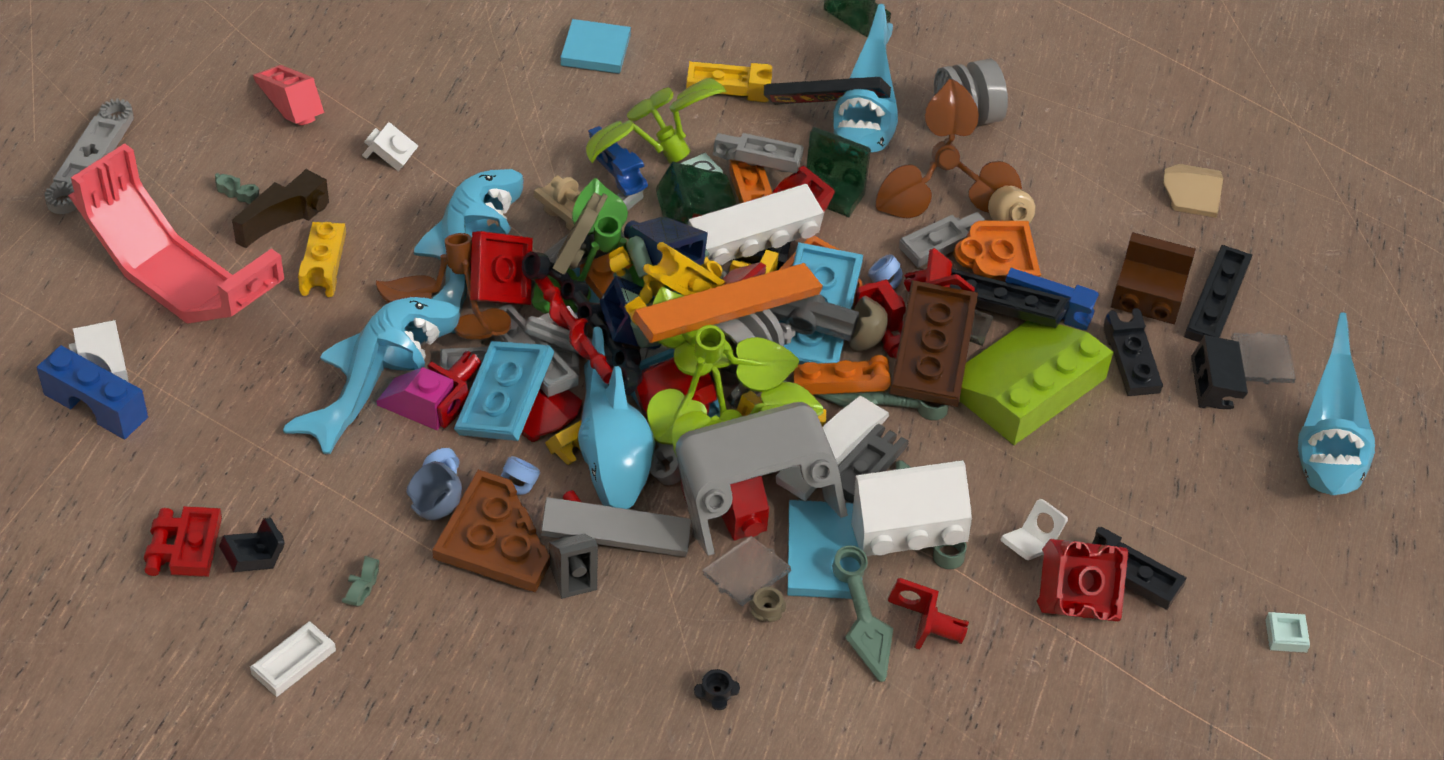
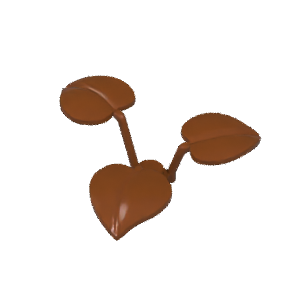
(947, 113)
(458, 258)

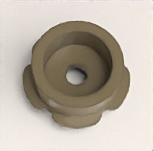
(767, 597)

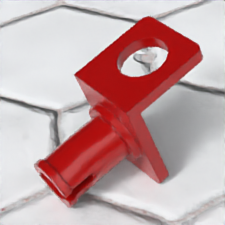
(937, 273)
(460, 373)
(931, 619)

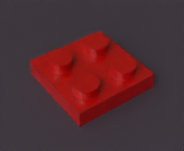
(498, 268)

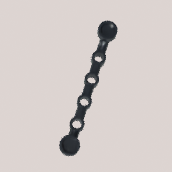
(538, 266)

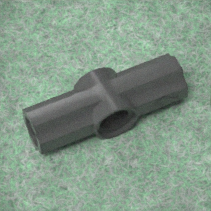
(818, 315)

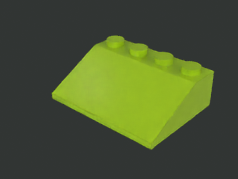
(1032, 377)

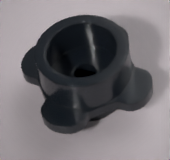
(717, 680)

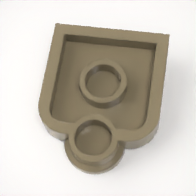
(573, 247)

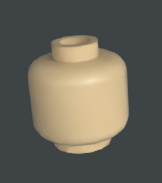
(1011, 204)

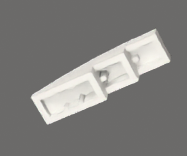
(843, 434)

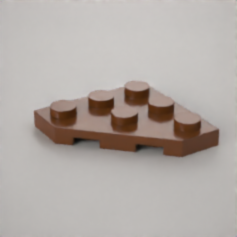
(494, 535)

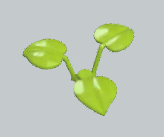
(669, 140)
(759, 361)
(781, 395)

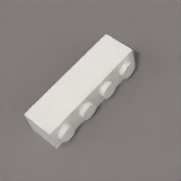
(760, 224)

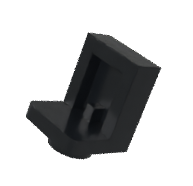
(253, 550)

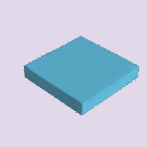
(595, 46)

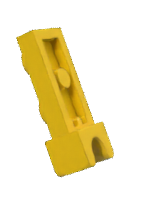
(735, 79)
(322, 257)
(681, 272)

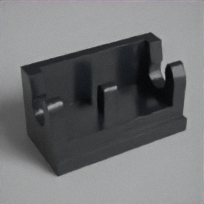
(1218, 372)

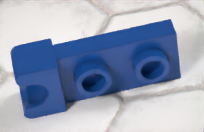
(622, 166)
(1080, 299)

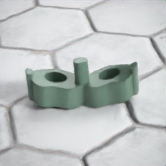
(231, 187)
(362, 585)

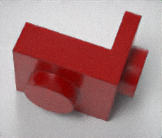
(886, 296)

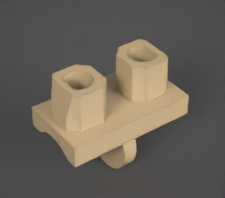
(559, 198)

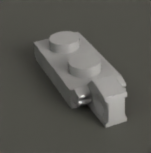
(759, 151)
(940, 235)

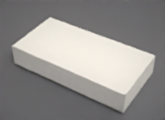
(292, 658)

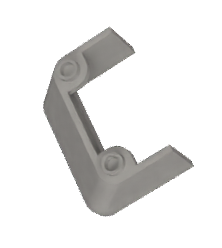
(751, 448)

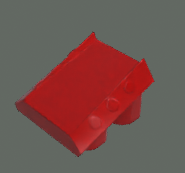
(667, 376)
(1083, 580)

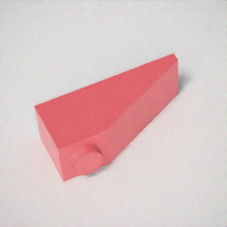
(291, 93)

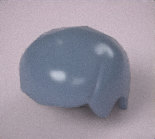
(434, 491)

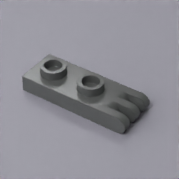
(870, 456)

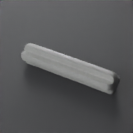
(555, 335)

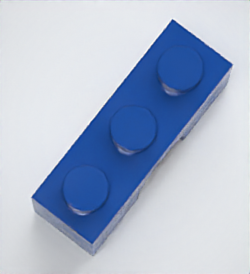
(113, 400)

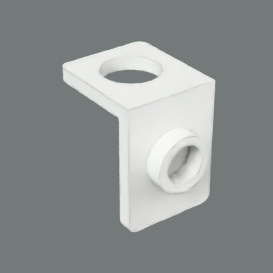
(1030, 539)

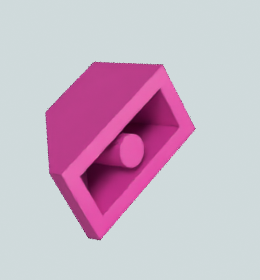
(418, 396)

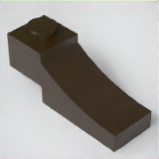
(280, 206)

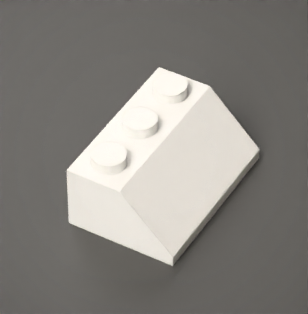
(911, 508)

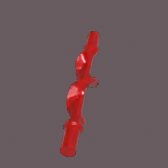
(561, 315)

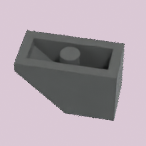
(574, 564)

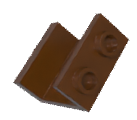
(1153, 278)

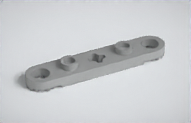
(100, 138)

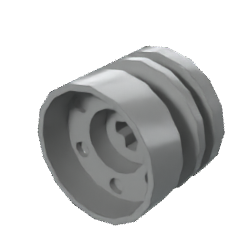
(984, 83)
(759, 324)

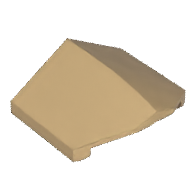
(1194, 189)

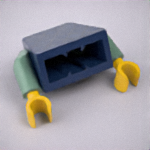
(683, 238)
(621, 301)

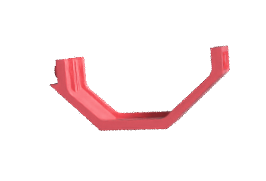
(154, 254)

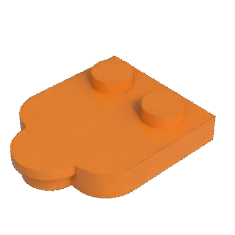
(996, 247)

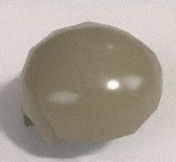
(870, 325)

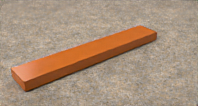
(726, 302)

